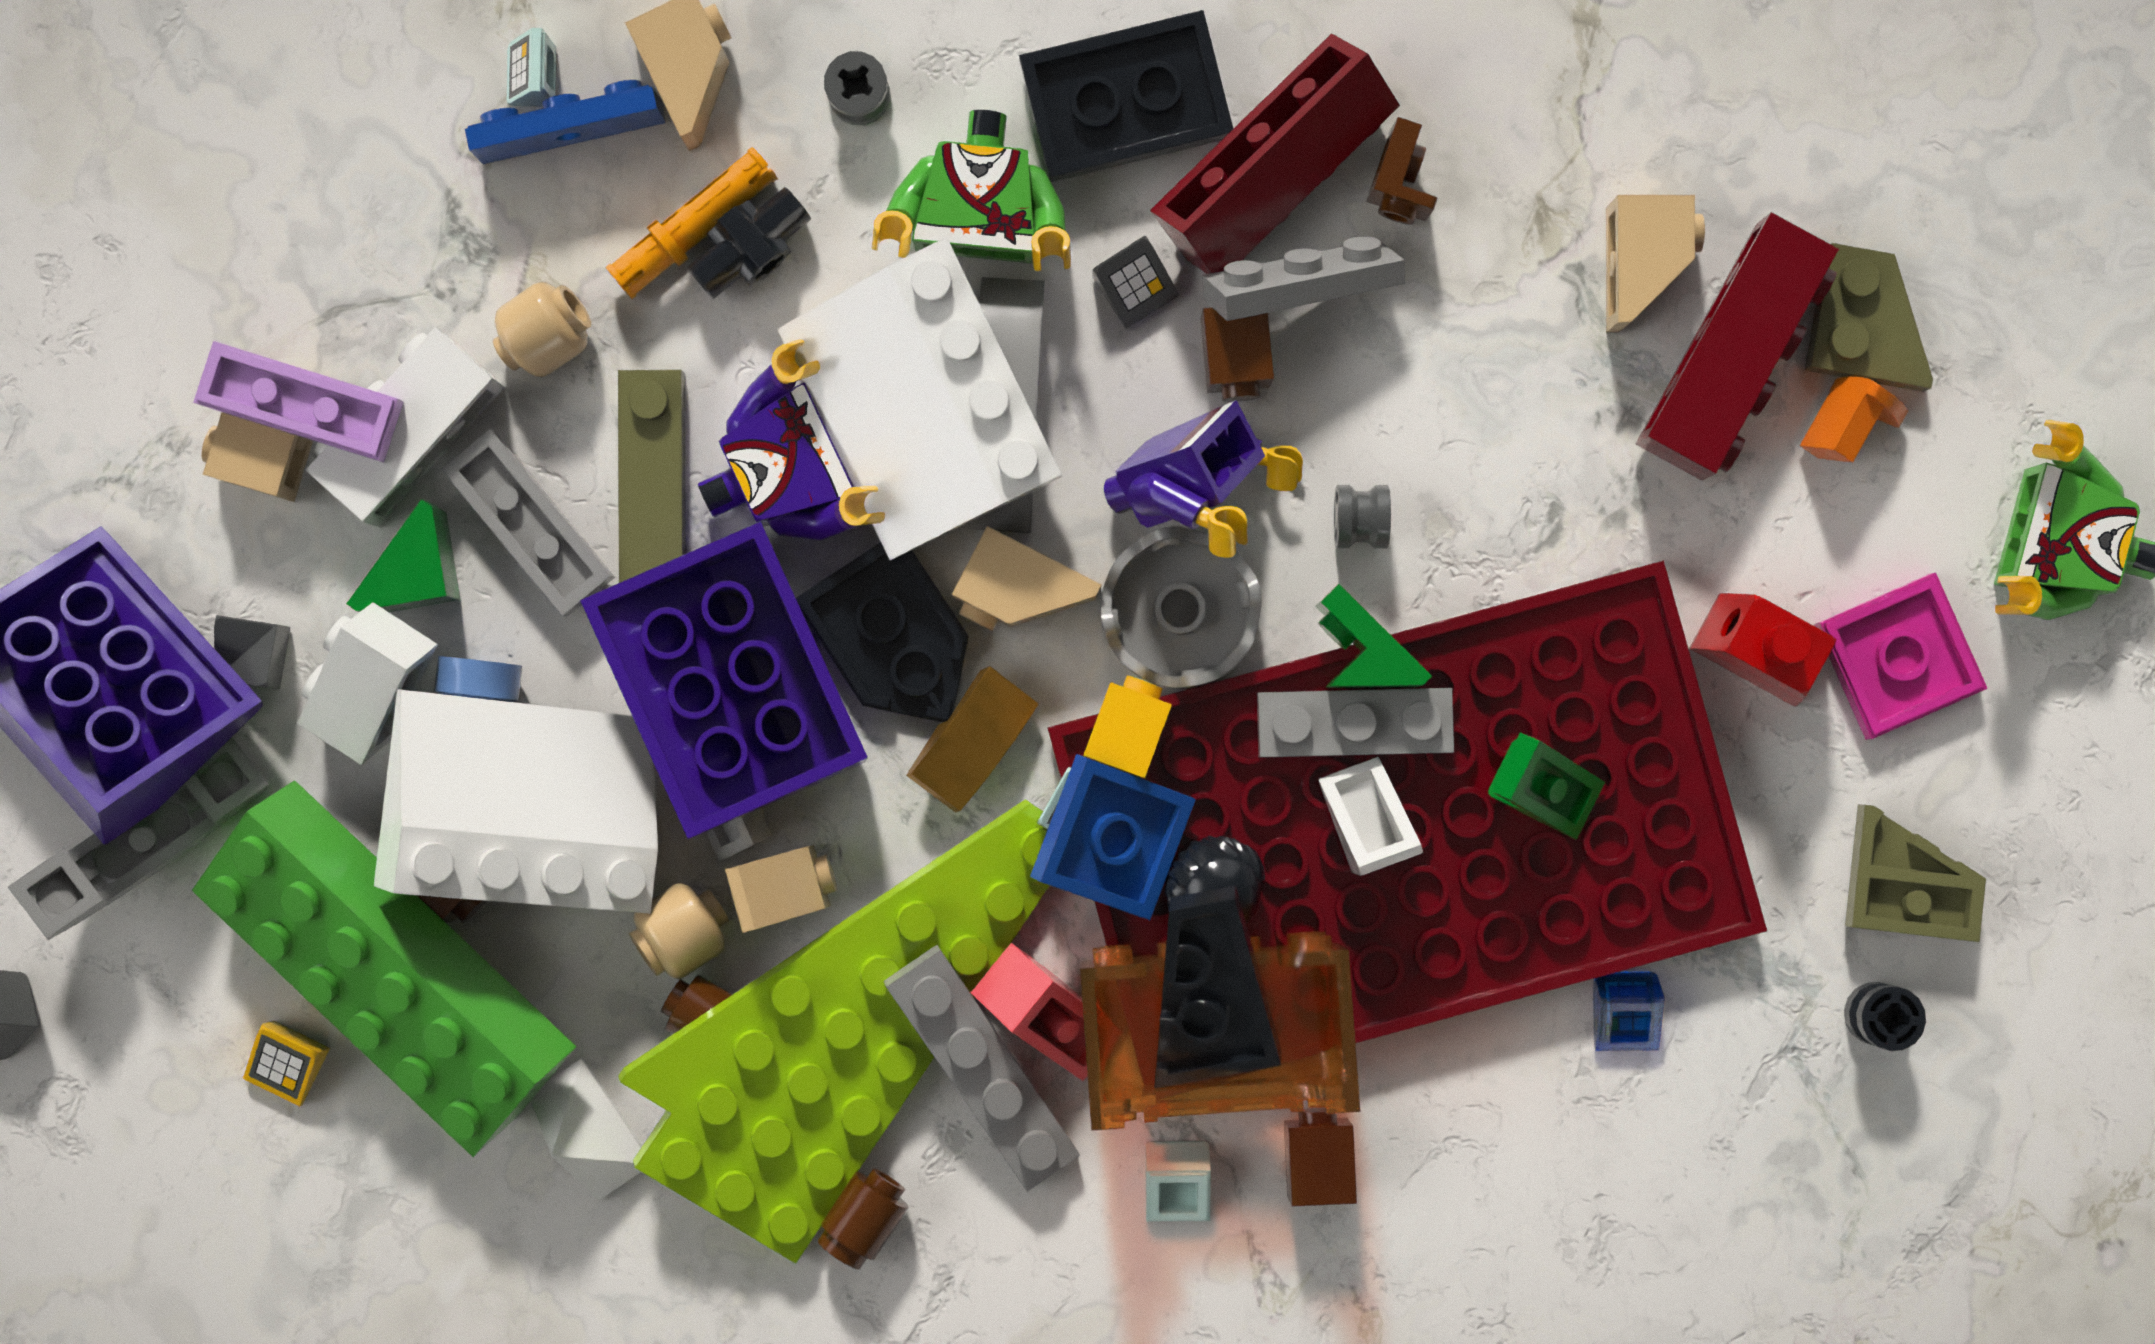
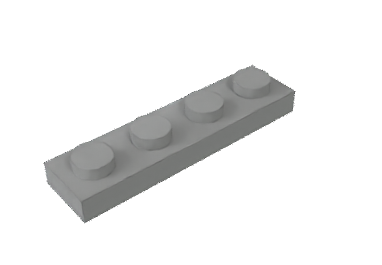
(981, 1067)

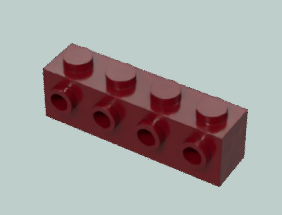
(1276, 156)
(1738, 347)

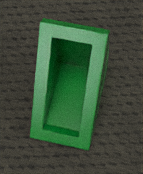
(414, 567)

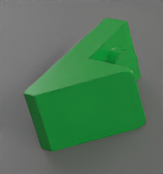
(1381, 658)
(1545, 786)

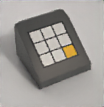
(1135, 282)

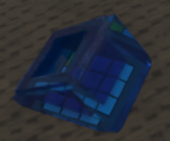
(1628, 1011)

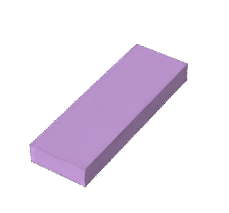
(298, 401)

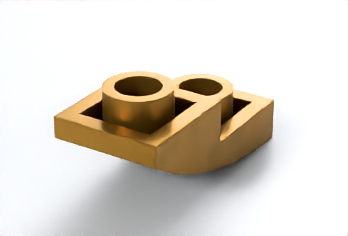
(973, 739)

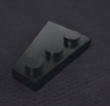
(1212, 994)

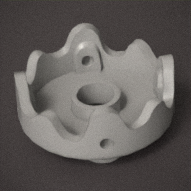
(1171, 655)

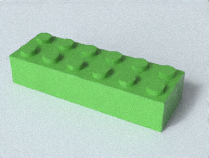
(382, 968)

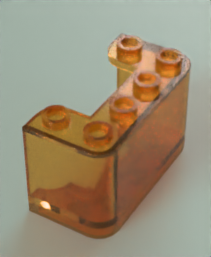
(1311, 1013)

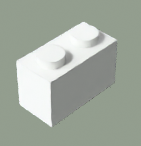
(358, 684)

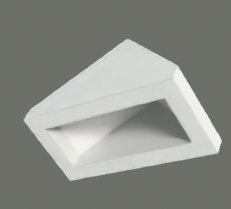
(1369, 817)

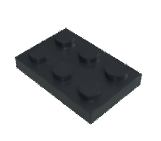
(1126, 96)

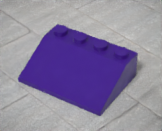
(724, 680)
(111, 685)

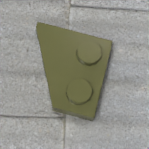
(1868, 324)
(1909, 884)

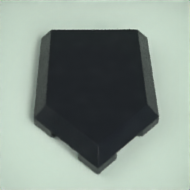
(890, 634)

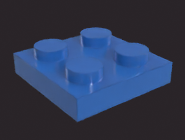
(1112, 837)

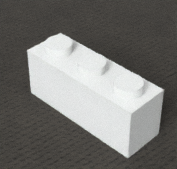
(441, 399)

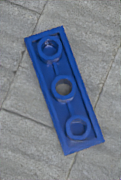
(564, 122)

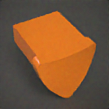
(1849, 418)

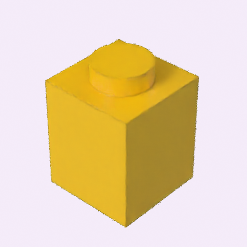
(1128, 726)

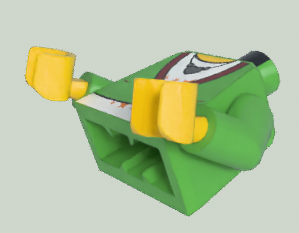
(979, 199)
(2069, 533)

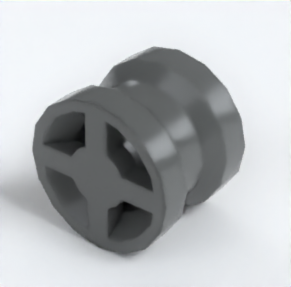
(866, 97)
(1362, 516)

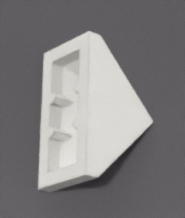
(586, 1130)

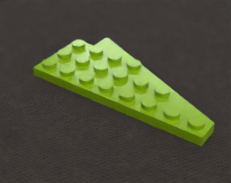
(812, 1060)

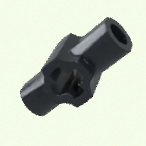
(749, 242)

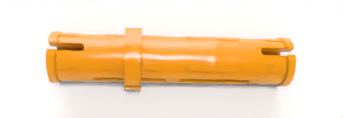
(690, 223)

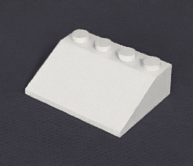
(921, 399)
(517, 805)

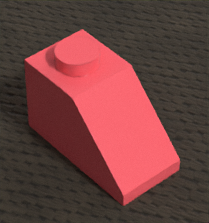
(1036, 1008)

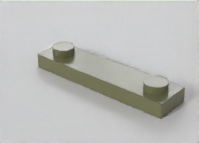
(650, 469)

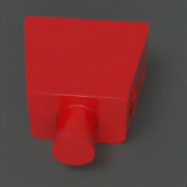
(1764, 646)

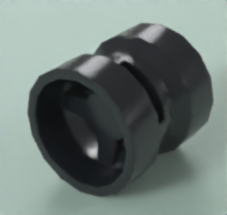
(1870, 1013)

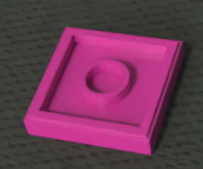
(1902, 656)

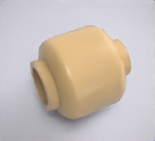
(541, 329)
(680, 931)

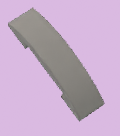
(1016, 320)
(95, 874)

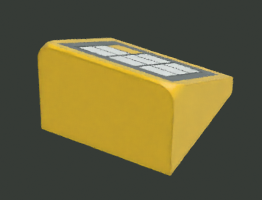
(284, 1062)

